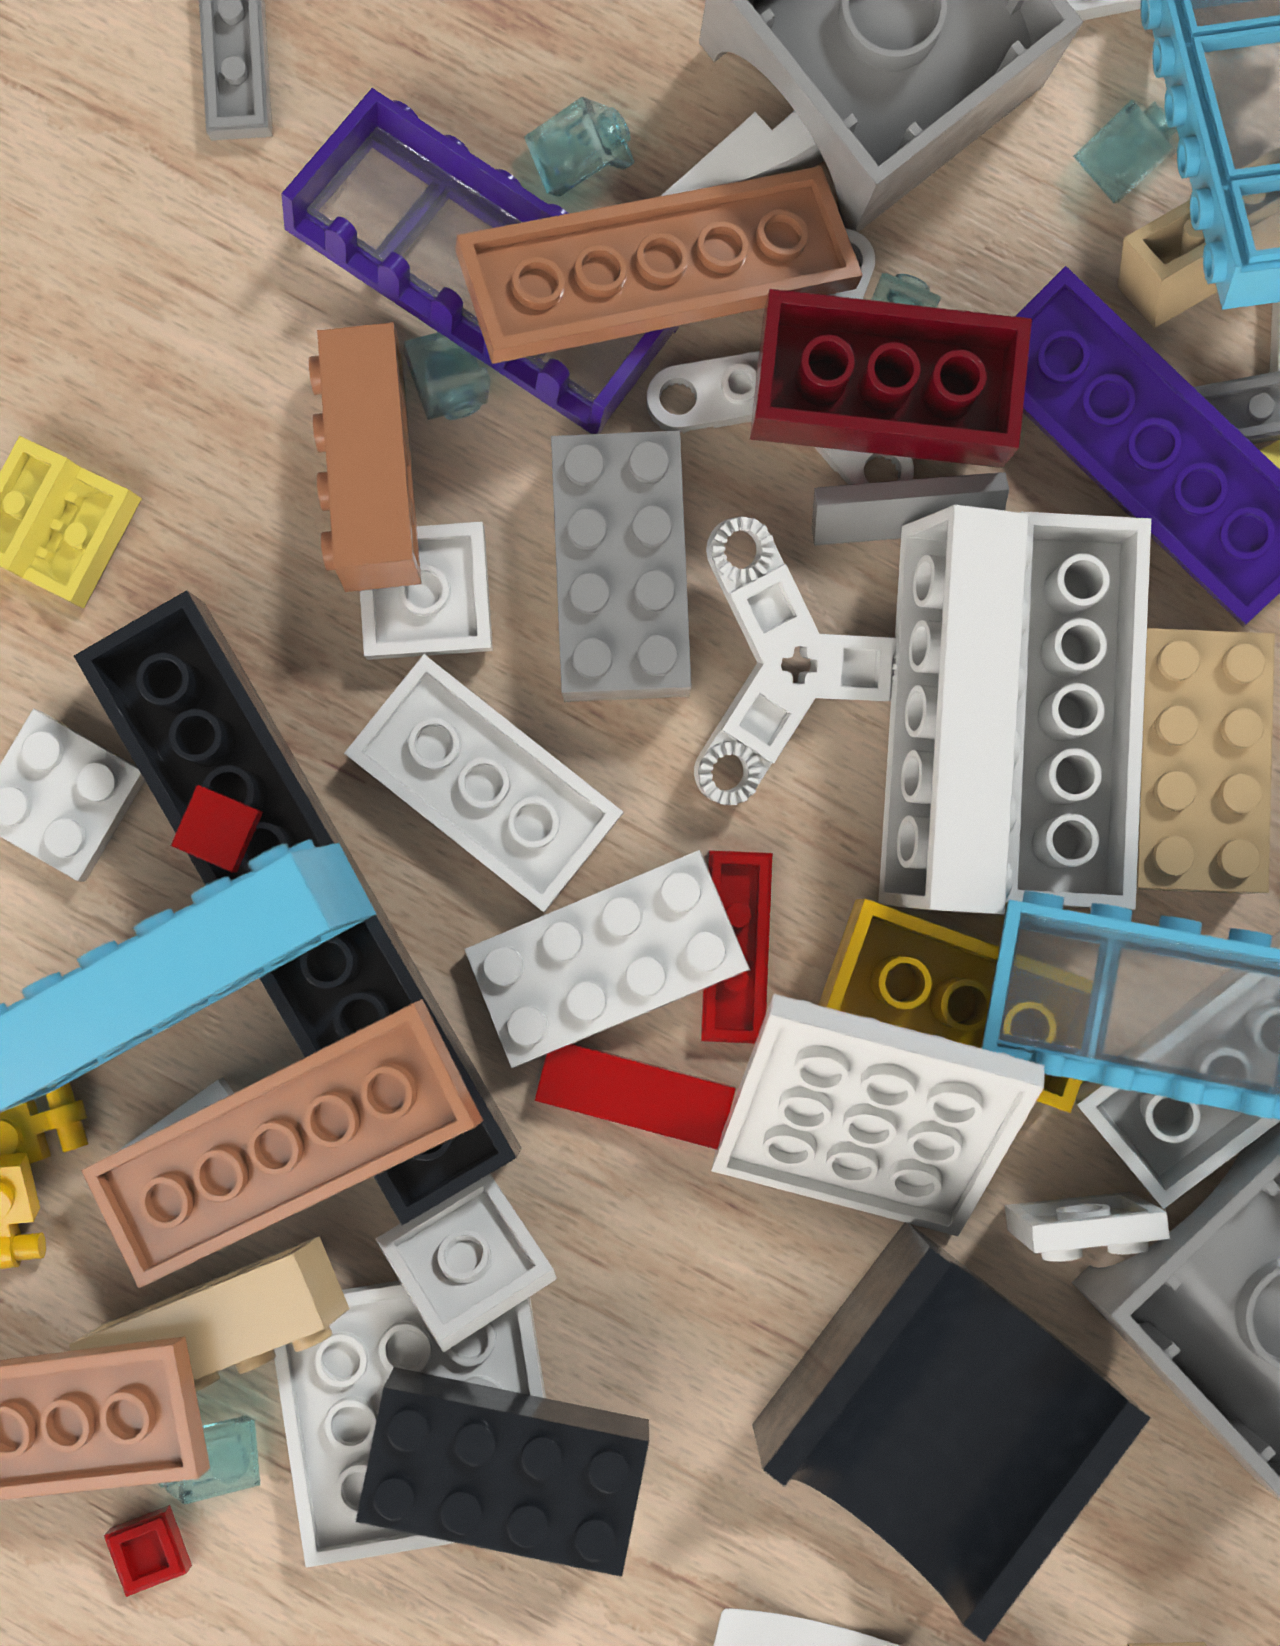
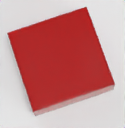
(216, 828)
(148, 1550)

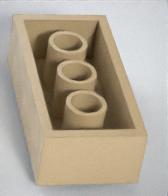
(1206, 762)

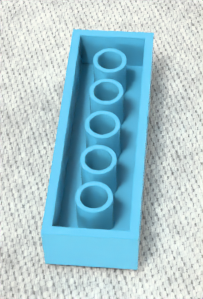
(176, 966)

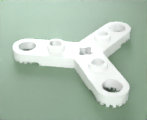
(727, 389)
(774, 624)

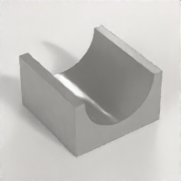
(893, 81)
(1210, 1309)

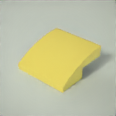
(59, 521)

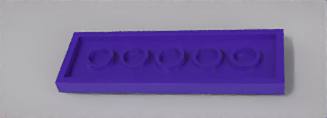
(1154, 445)

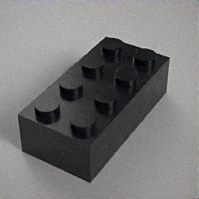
(504, 1471)

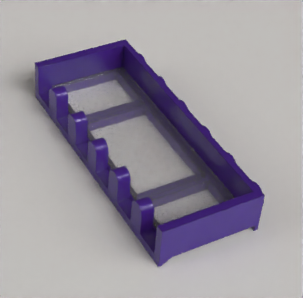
(388, 210)

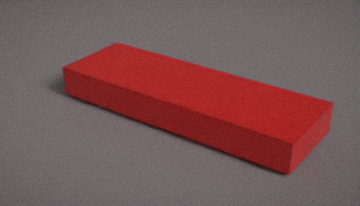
(738, 1006)
(636, 1094)

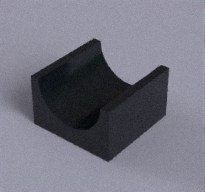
(948, 1426)

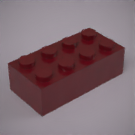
(890, 378)

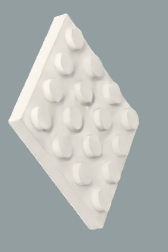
(874, 1115)
(335, 1395)

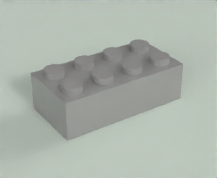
(621, 566)

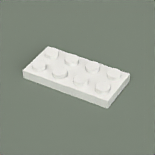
(484, 783)
(606, 959)

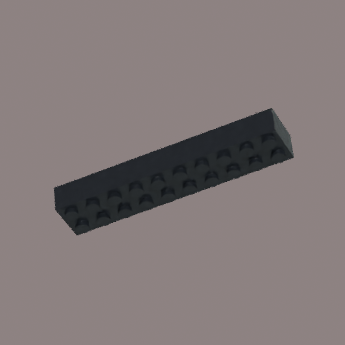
(200, 722)

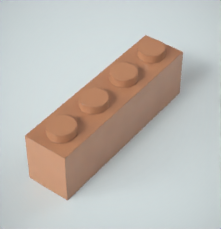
(366, 458)

